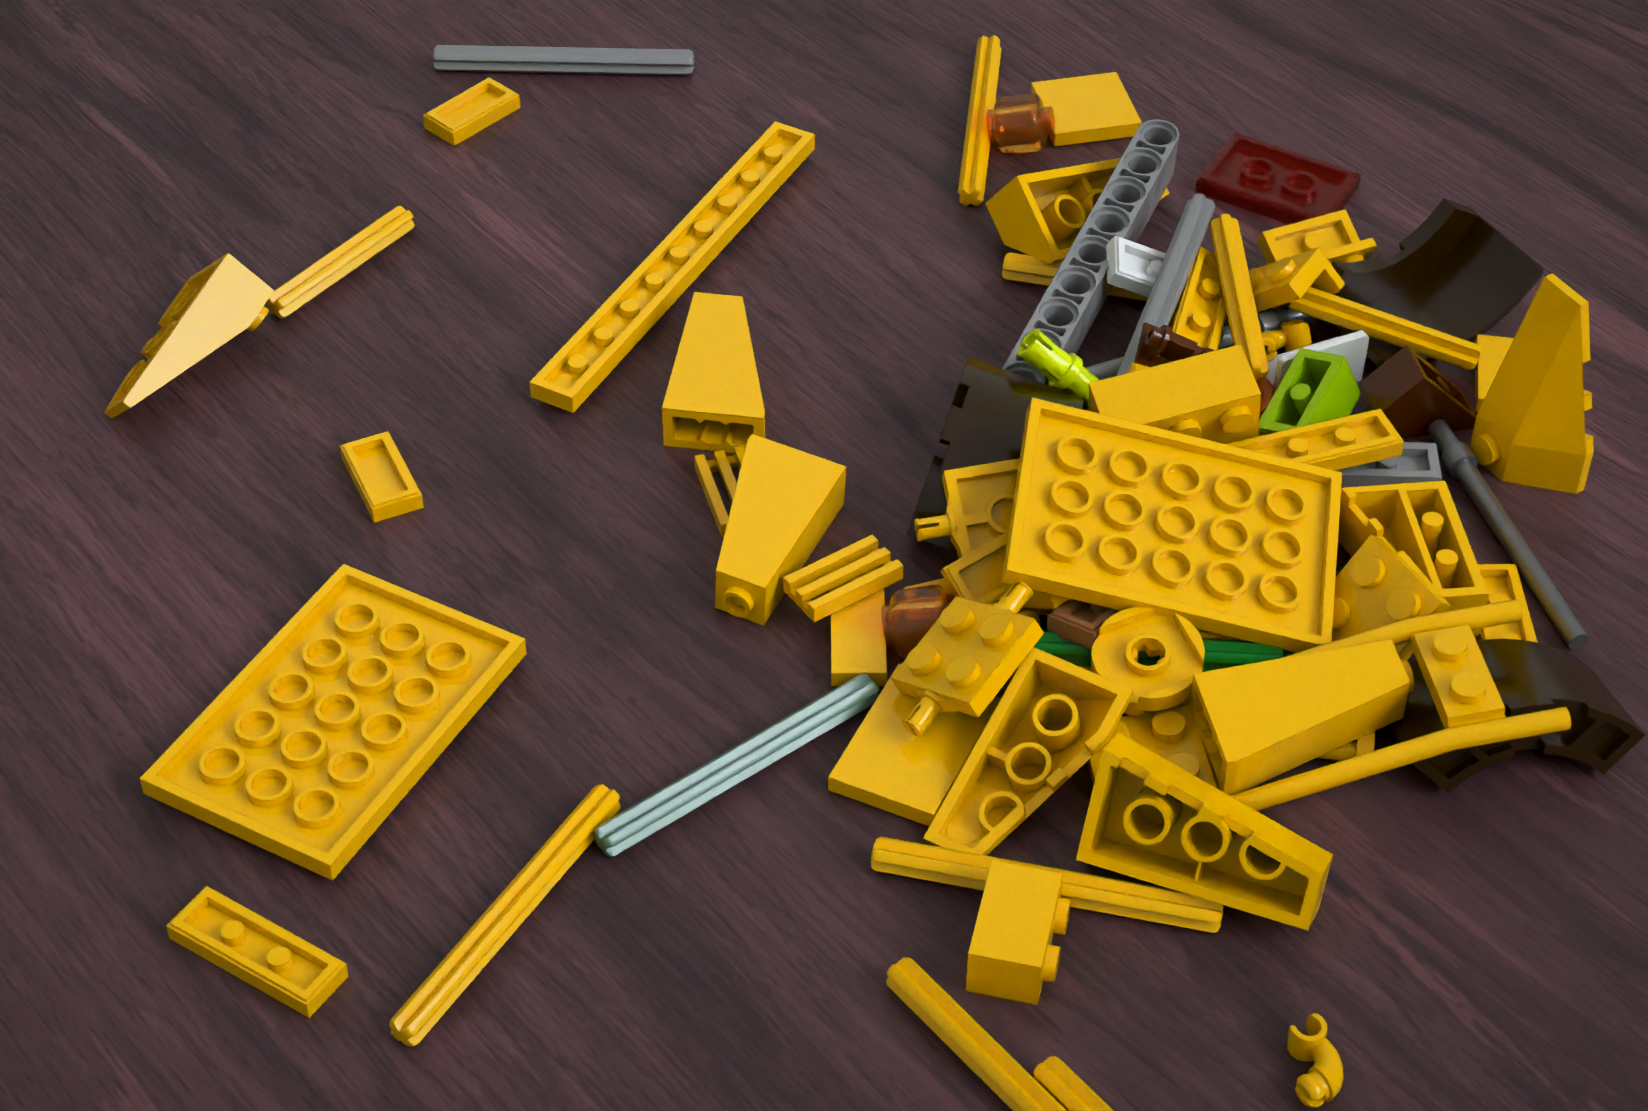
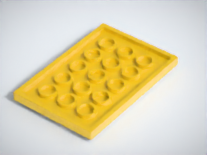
(1175, 527)
(334, 720)

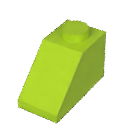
(1312, 391)

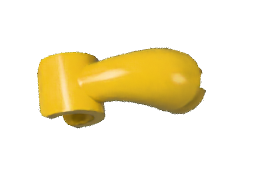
(1292, 335)
(1326, 1074)

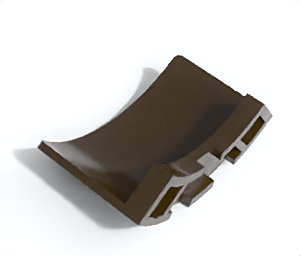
(1449, 277)
(981, 429)
(1528, 680)

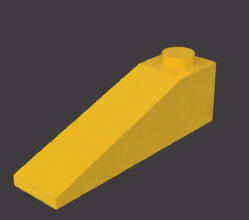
(1535, 408)
(1032, 744)

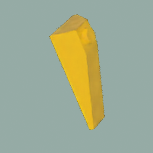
(1048, 208)
(200, 319)

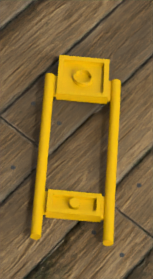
(1455, 678)

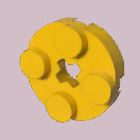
(1139, 630)

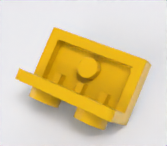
(1329, 232)
(1291, 277)

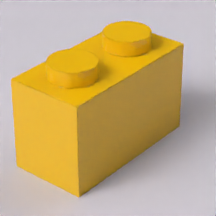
(1015, 933)

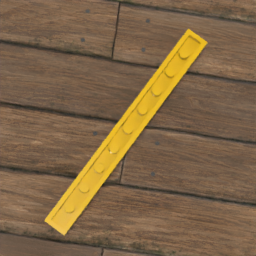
(671, 268)

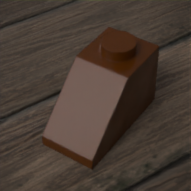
(1416, 395)

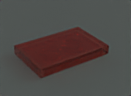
(1276, 181)

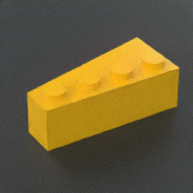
(1197, 840)

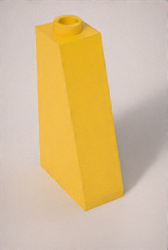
(714, 381)
(774, 524)
(1295, 709)

